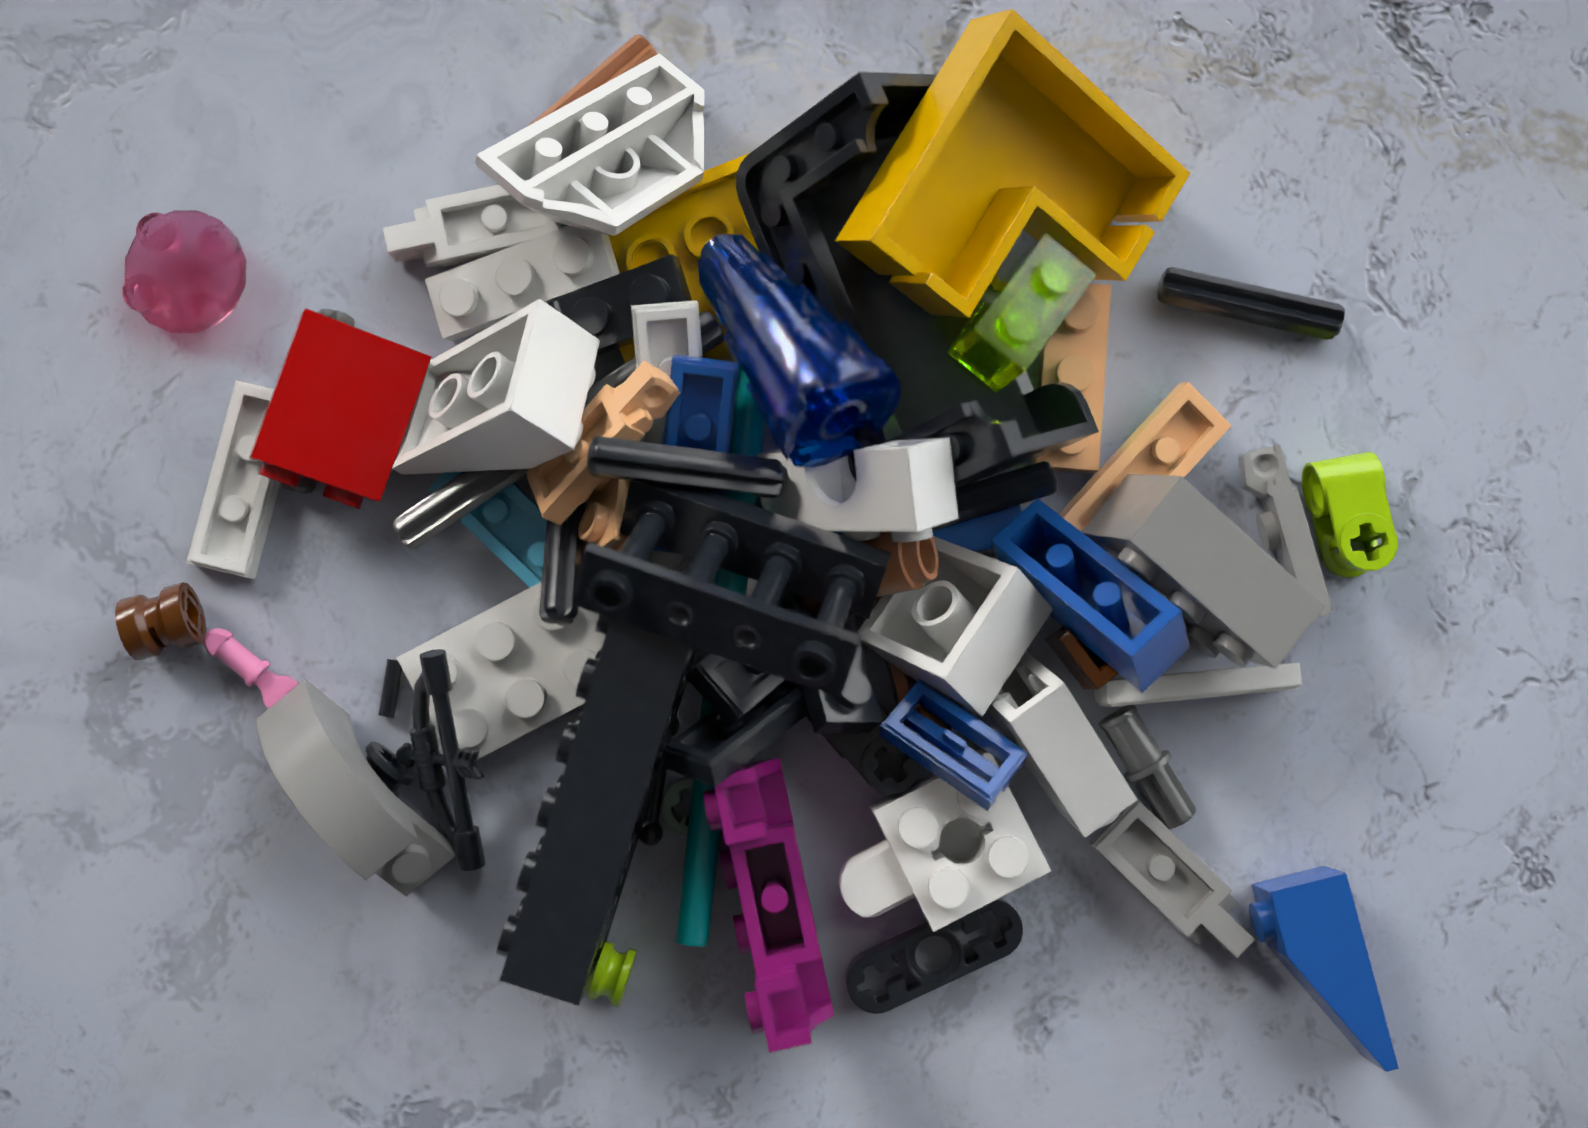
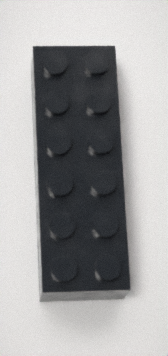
(594, 811)

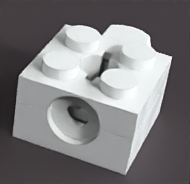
(942, 853)

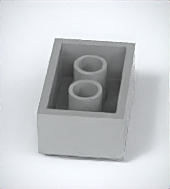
(1207, 567)

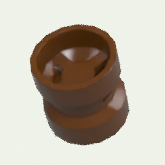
(160, 621)

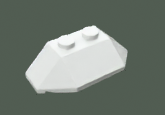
(608, 152)

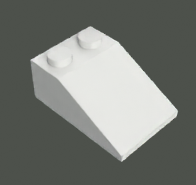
(502, 397)

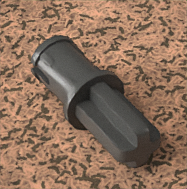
(1148, 766)

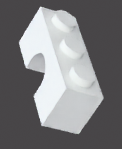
(896, 489)

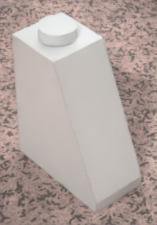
(1063, 748)

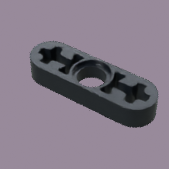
(927, 981)

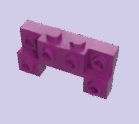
(775, 903)

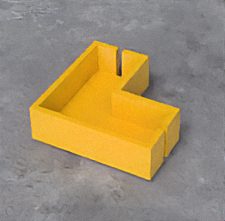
(1006, 148)

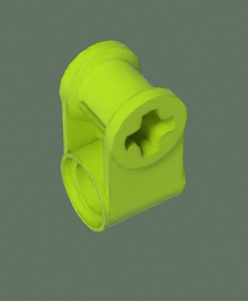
(1350, 504)

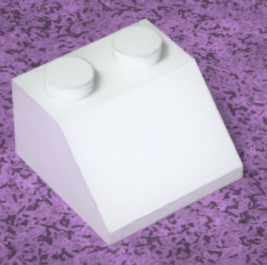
(961, 627)

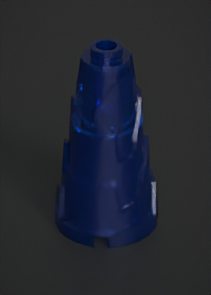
(803, 367)

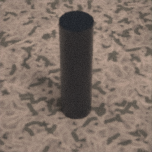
(390, 688)

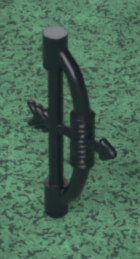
(459, 763)

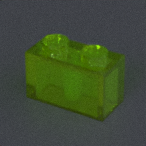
(1022, 313)

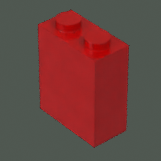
(339, 409)

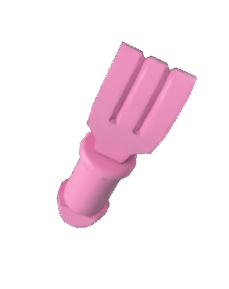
(247, 665)

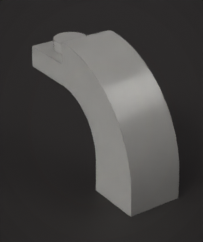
(342, 797)

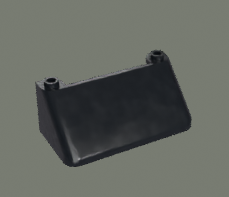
(796, 202)

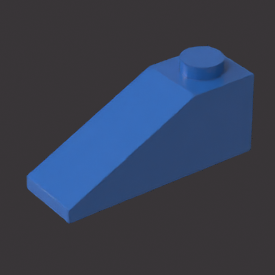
(1319, 939)

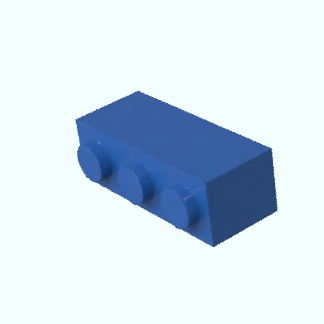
(1094, 595)

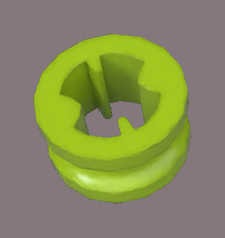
(612, 974)

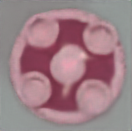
(184, 271)

